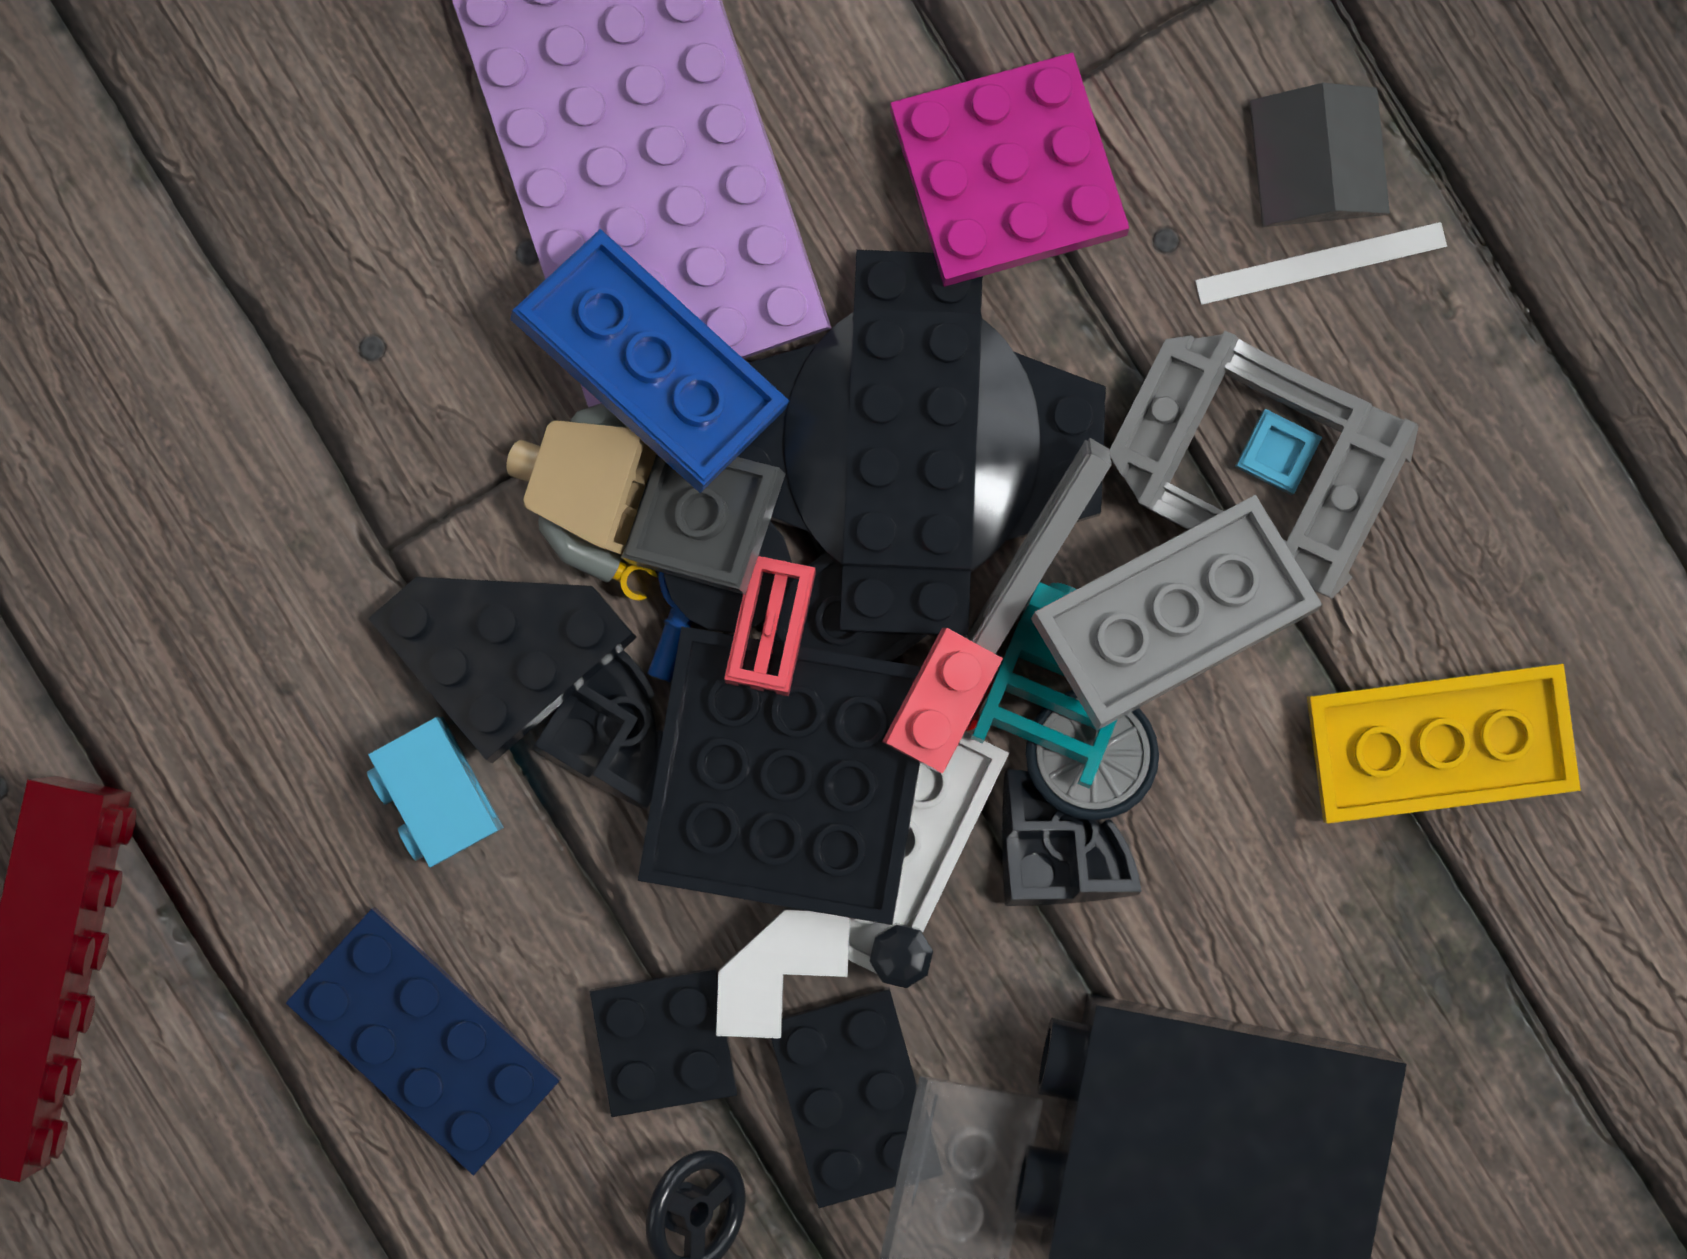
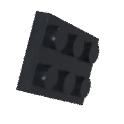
(848, 1093)

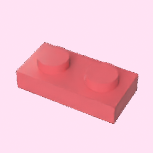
(942, 700)

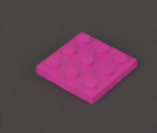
(1009, 169)

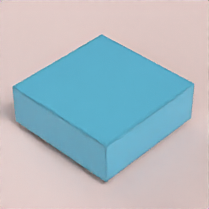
(1278, 451)

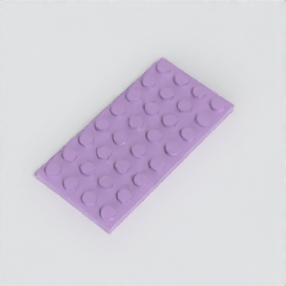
(654, 136)

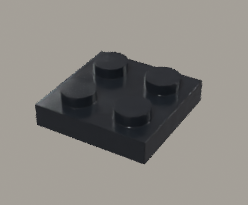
(662, 1042)

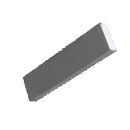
(1041, 545)

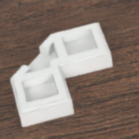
(753, 978)

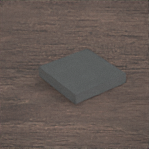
(705, 534)

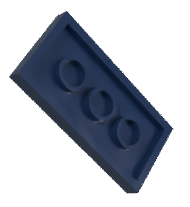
(423, 1040)

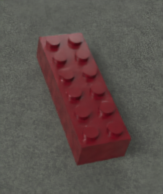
(49, 944)

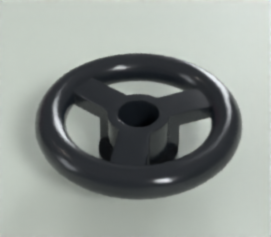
(689, 1208)

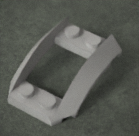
(1348, 490)

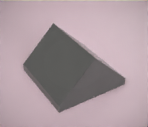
(1319, 154)

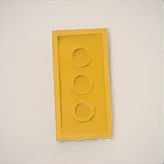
(1443, 743)

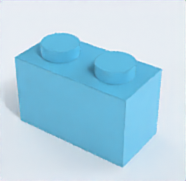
(433, 792)

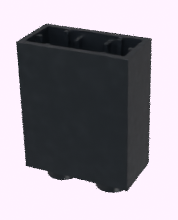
(1208, 1139)

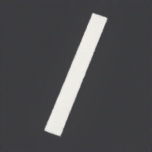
(1321, 263)

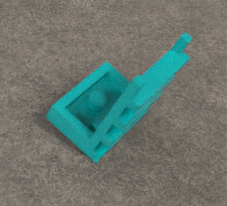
(1030, 646)

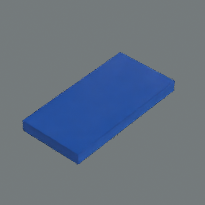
(649, 360)

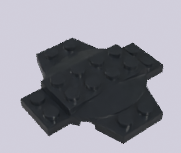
(919, 443)

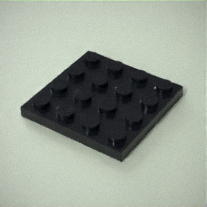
(780, 790)

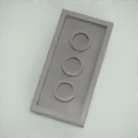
(1176, 612)

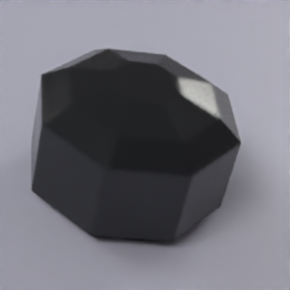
(901, 955)

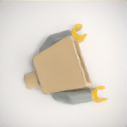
(586, 490)

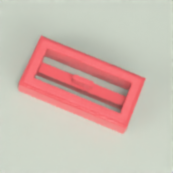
(759, 678)

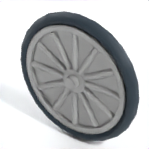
(1121, 779)

